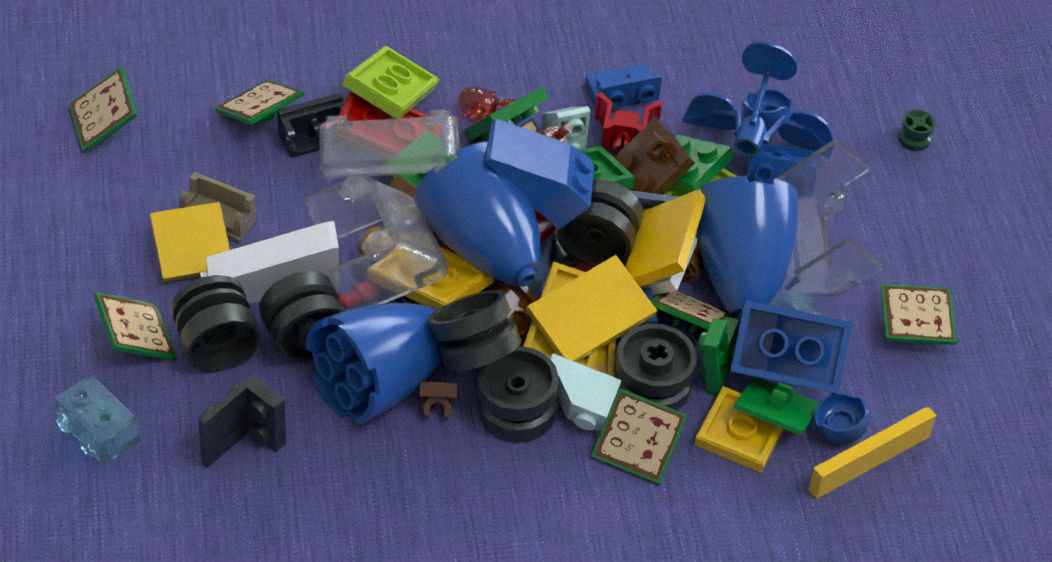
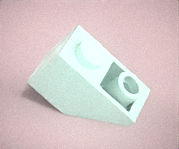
(576, 117)

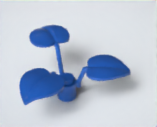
(718, 112)

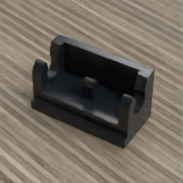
(300, 123)

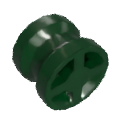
(916, 130)

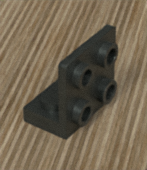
(245, 410)

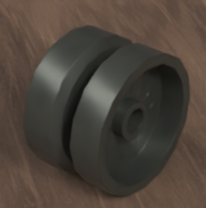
(605, 227)
(293, 307)
(475, 330)
(656, 364)
(518, 395)

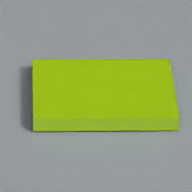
(391, 82)

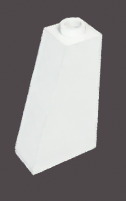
(270, 260)

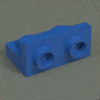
(625, 85)
(773, 162)

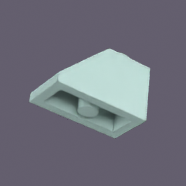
(584, 393)

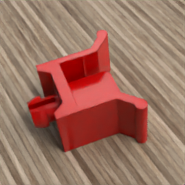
(625, 126)

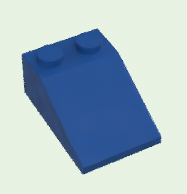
(544, 169)
(791, 346)

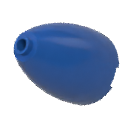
(482, 217)
(747, 238)
(372, 357)

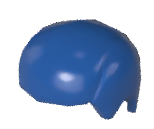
(773, 106)
(842, 418)

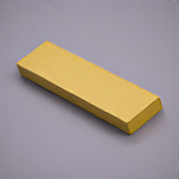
(871, 452)

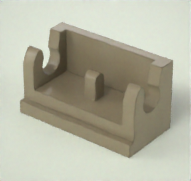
(236, 205)

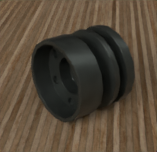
(215, 323)

